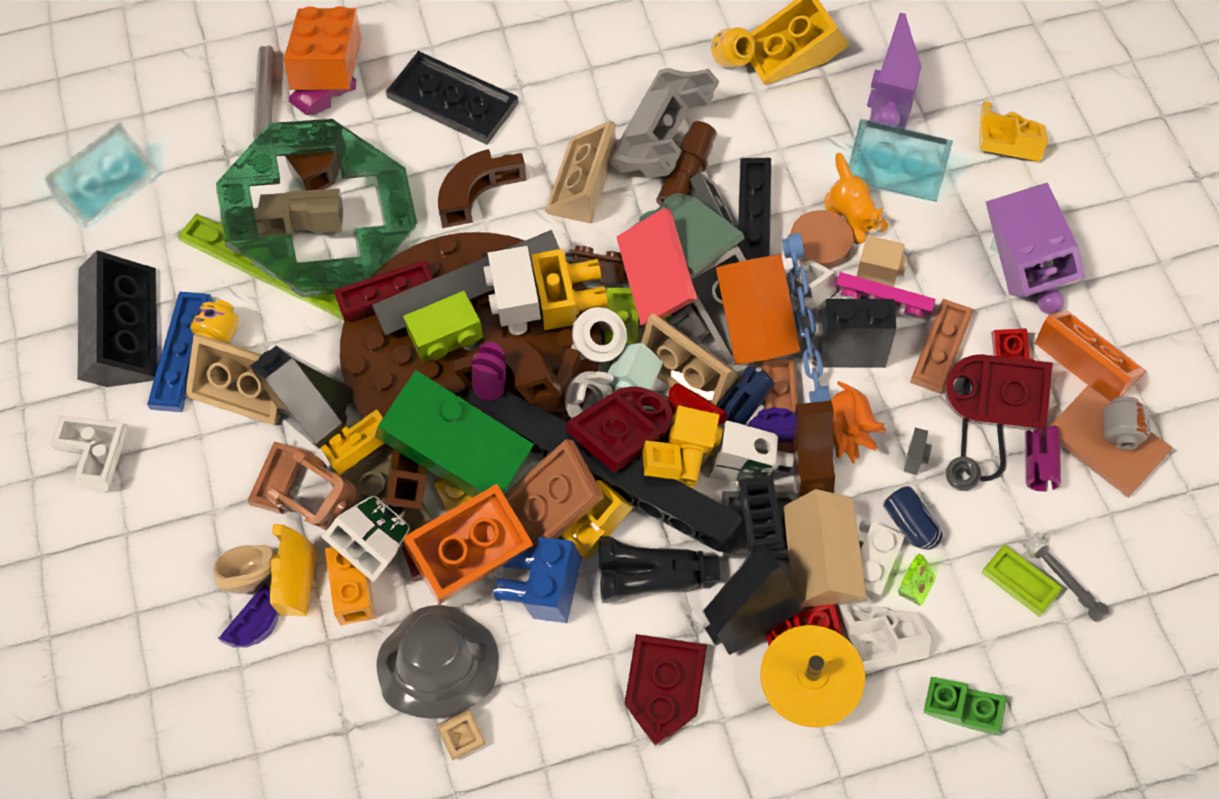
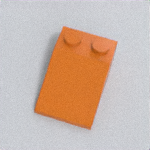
(467, 543)

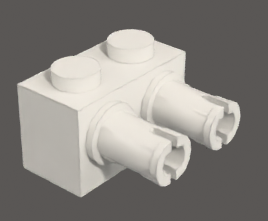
(514, 288)

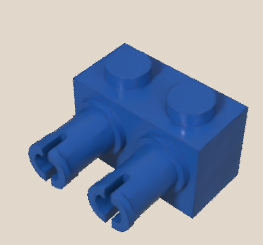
(550, 583)

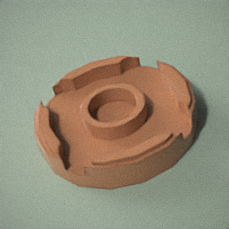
(824, 237)

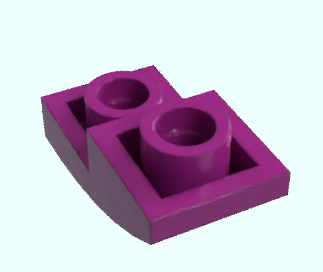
(313, 101)

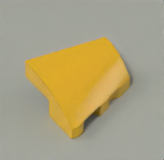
(1011, 134)
(598, 521)
(292, 572)

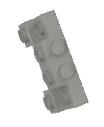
(649, 135)

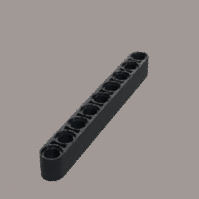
(656, 496)

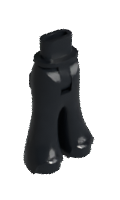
(667, 569)

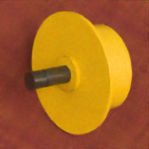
(812, 676)

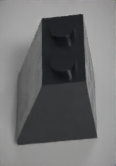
(855, 332)

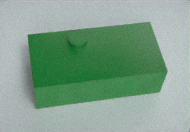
(452, 437)

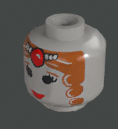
(1126, 423)

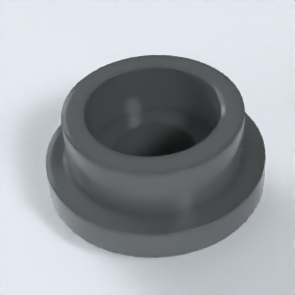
(963, 463)

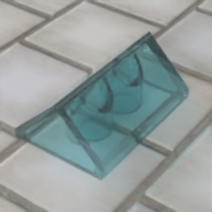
(900, 159)
(100, 175)

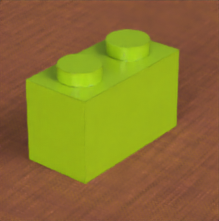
(443, 327)

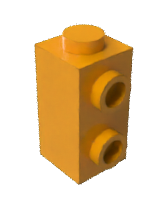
(349, 590)

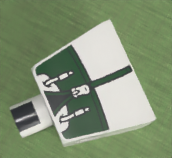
(747, 454)
(368, 535)

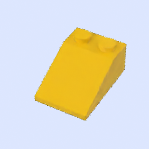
(795, 41)

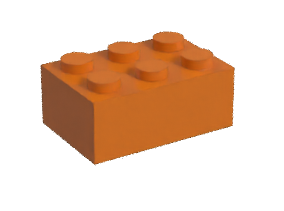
(322, 48)

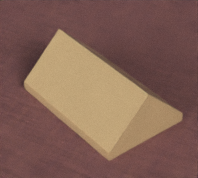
(583, 174)
(687, 361)
(223, 378)
(824, 549)

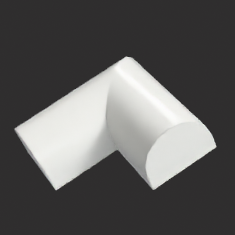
(100, 448)

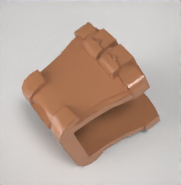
(339, 500)

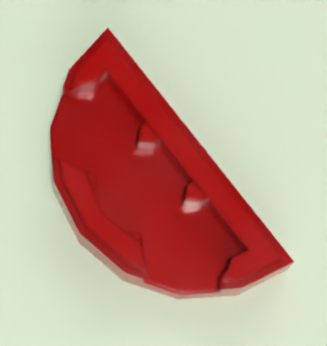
(683, 397)

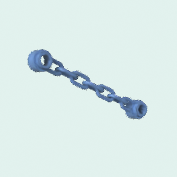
(794, 249)

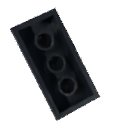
(116, 321)

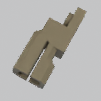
(298, 211)

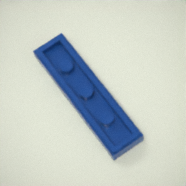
(173, 367)

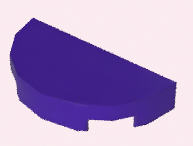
(776, 421)
(253, 622)

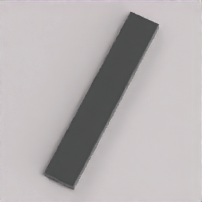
(467, 278)

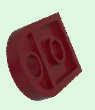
(1003, 391)
(620, 425)

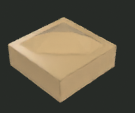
(460, 734)

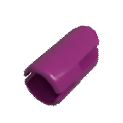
(489, 372)
(1042, 458)

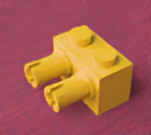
(554, 289)
(698, 438)

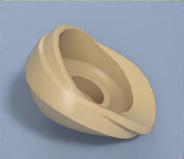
(243, 568)

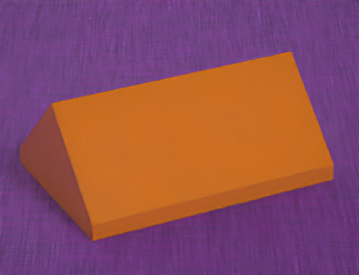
(758, 309)
(1088, 355)

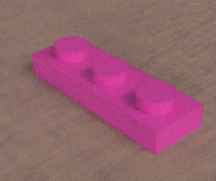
(913, 303)

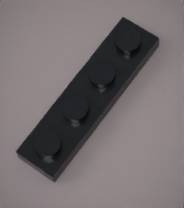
(755, 207)

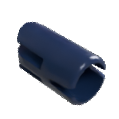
(746, 395)
(913, 518)

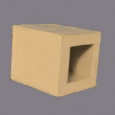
(882, 260)

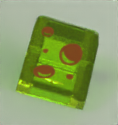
(917, 581)

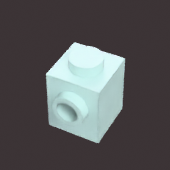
(635, 367)

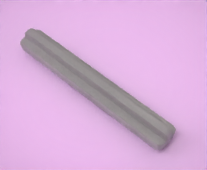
(264, 89)

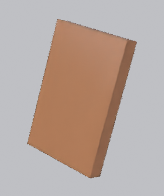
(1083, 437)
(554, 493)

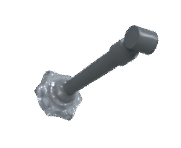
(1038, 547)

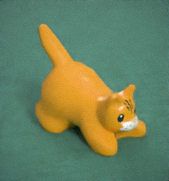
(852, 199)

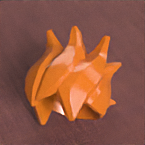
(853, 422)

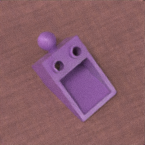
(897, 79)
(1027, 235)

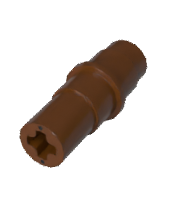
(693, 159)

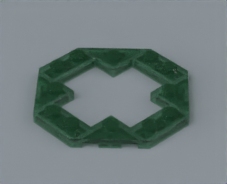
(276, 253)

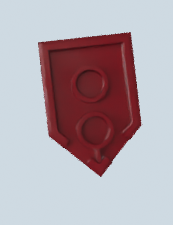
(664, 684)

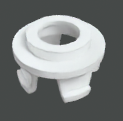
(584, 343)
(575, 392)

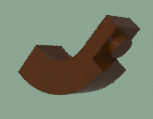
(472, 178)
(524, 365)
(405, 482)

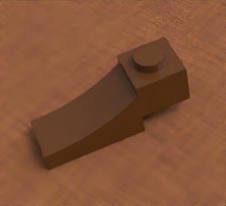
(814, 447)

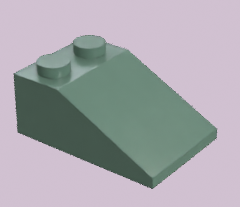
(700, 230)

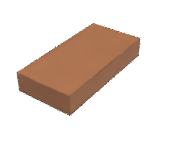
(278, 472)

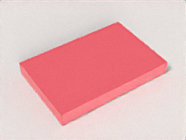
(656, 266)

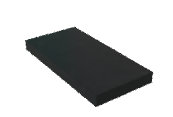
(452, 97)

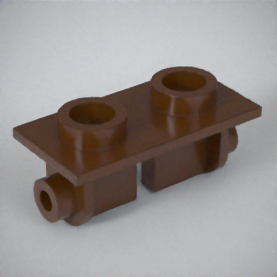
(610, 264)

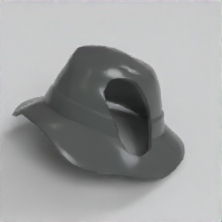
(433, 664)

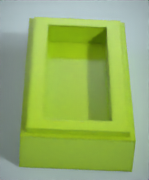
(1021, 580)

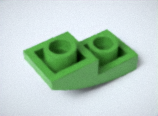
(965, 707)

